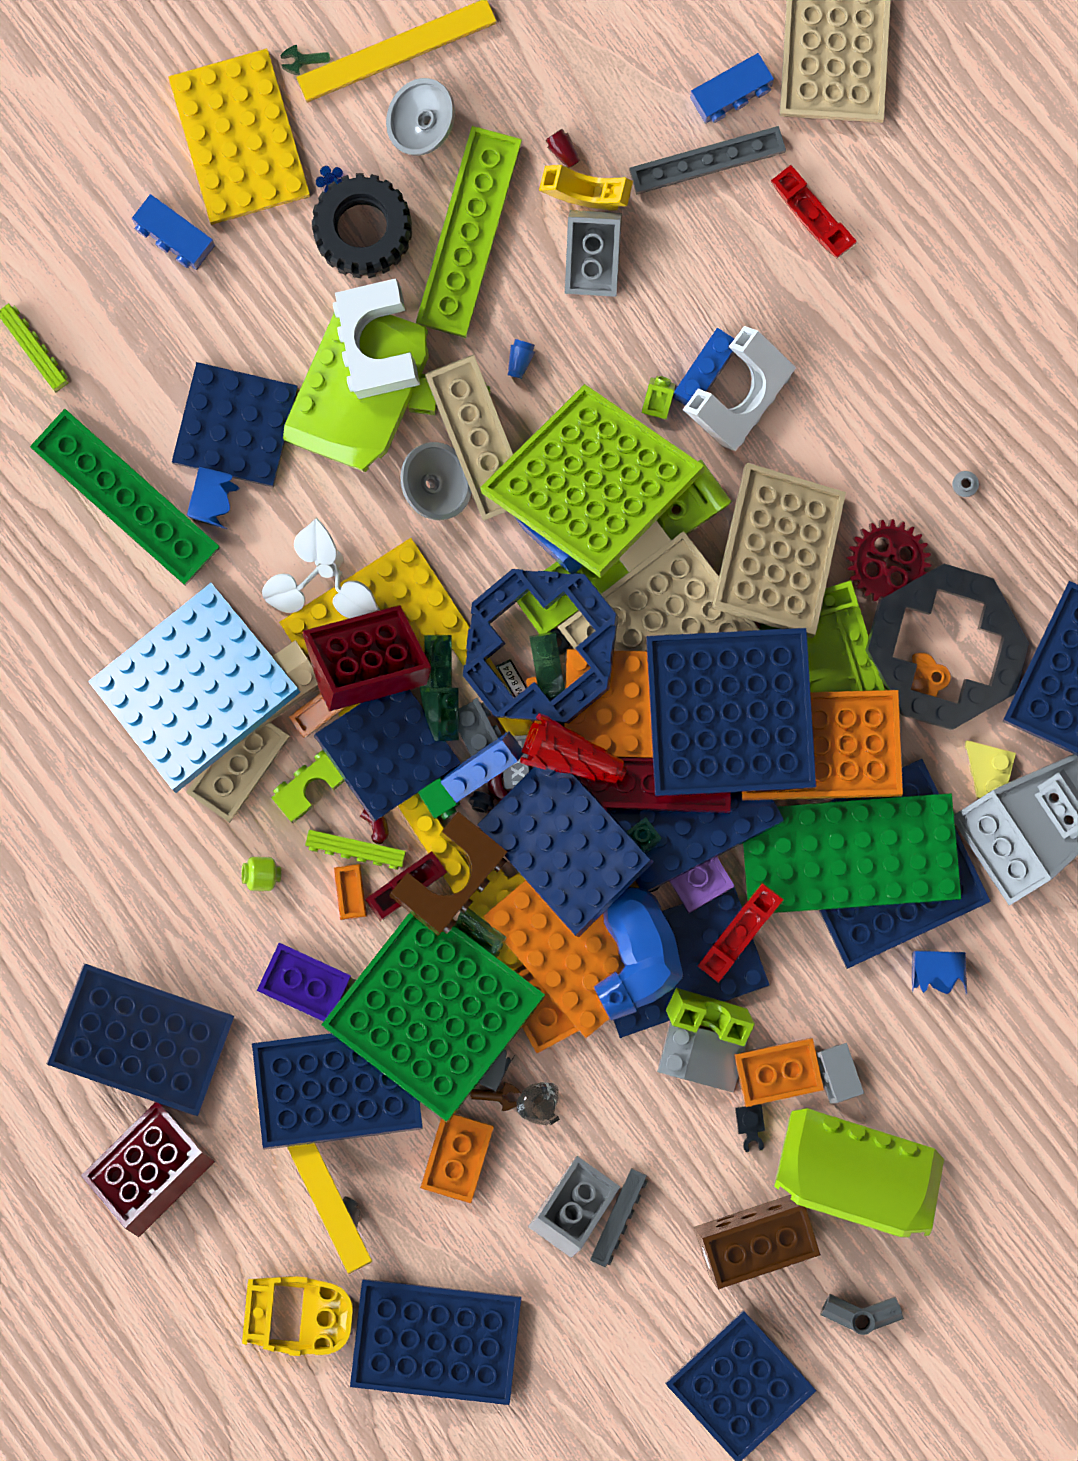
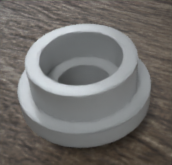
(959, 489)

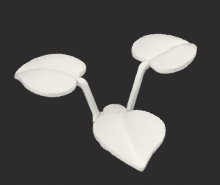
(317, 545)

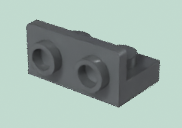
(475, 726)

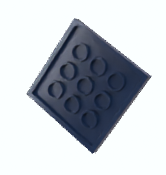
(234, 424)
(386, 751)
(740, 1387)

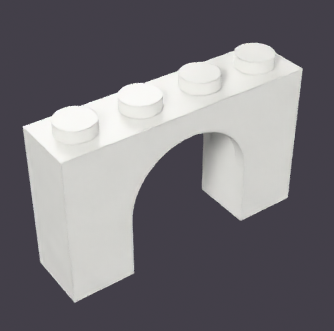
(356, 309)
(768, 374)

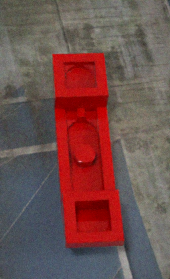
(812, 213)
(740, 932)

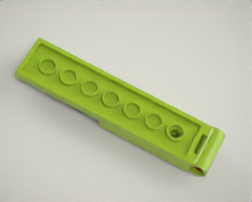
(697, 506)

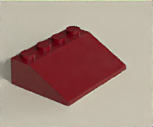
(366, 658)
(147, 1169)

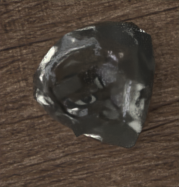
(539, 1103)

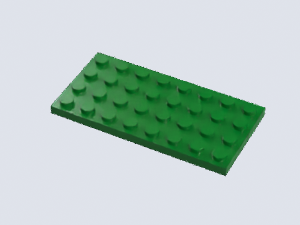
(858, 854)

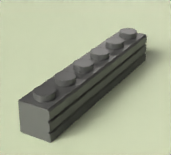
(620, 1213)

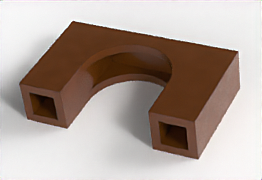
(439, 910)

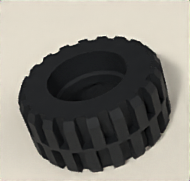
(362, 192)

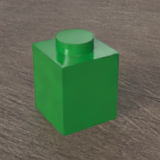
(438, 800)

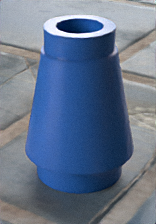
(520, 358)

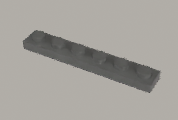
(707, 160)

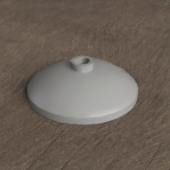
(411, 112)
(448, 485)

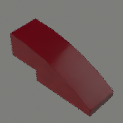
(425, 870)

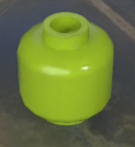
(260, 873)

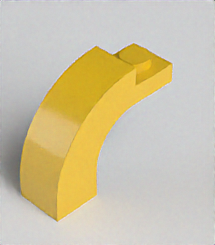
(584, 189)

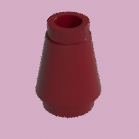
(563, 148)

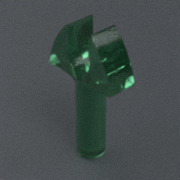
(302, 59)

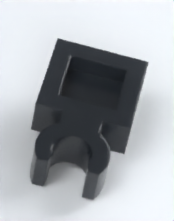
(750, 1122)

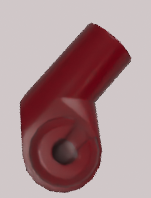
(495, 787)
(379, 828)

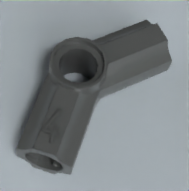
(845, 1313)

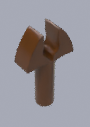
(491, 1095)

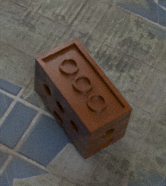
(756, 1241)

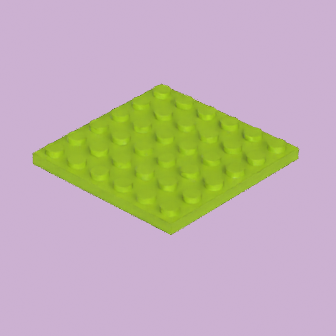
(592, 480)

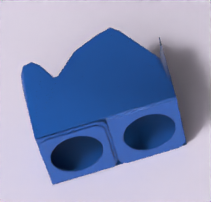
(210, 496)
(938, 970)

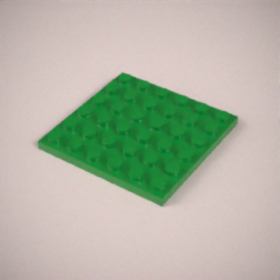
(433, 1013)

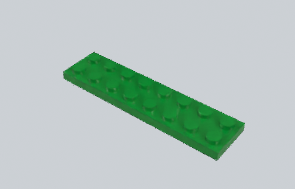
(125, 497)

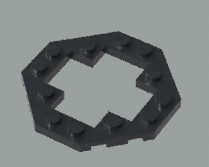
(994, 619)

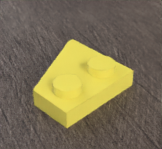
(988, 766)

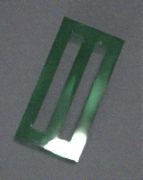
(481, 929)

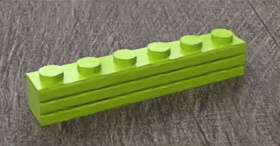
(32, 348)
(361, 850)

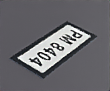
(511, 677)

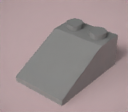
(593, 253)
(700, 1058)
(574, 1207)

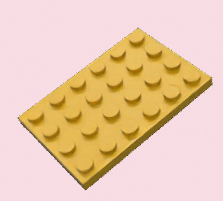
(239, 136)

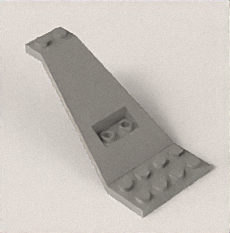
(1023, 831)

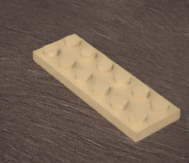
(471, 426)

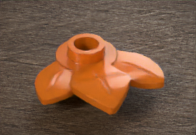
(923, 677)

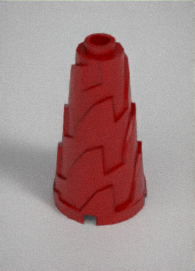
(566, 751)

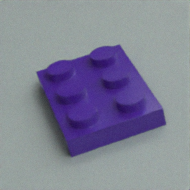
(303, 982)

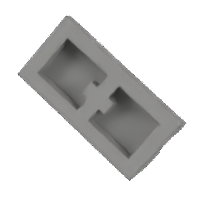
(838, 1073)

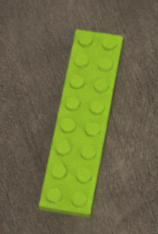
(468, 231)

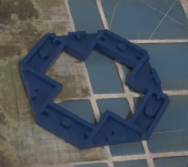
(595, 649)

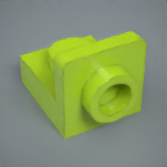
(658, 397)

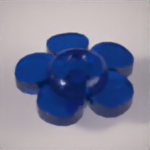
(328, 177)

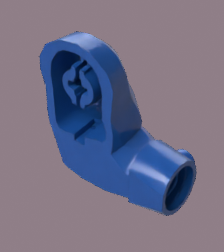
(646, 950)

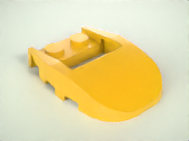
(324, 1316)

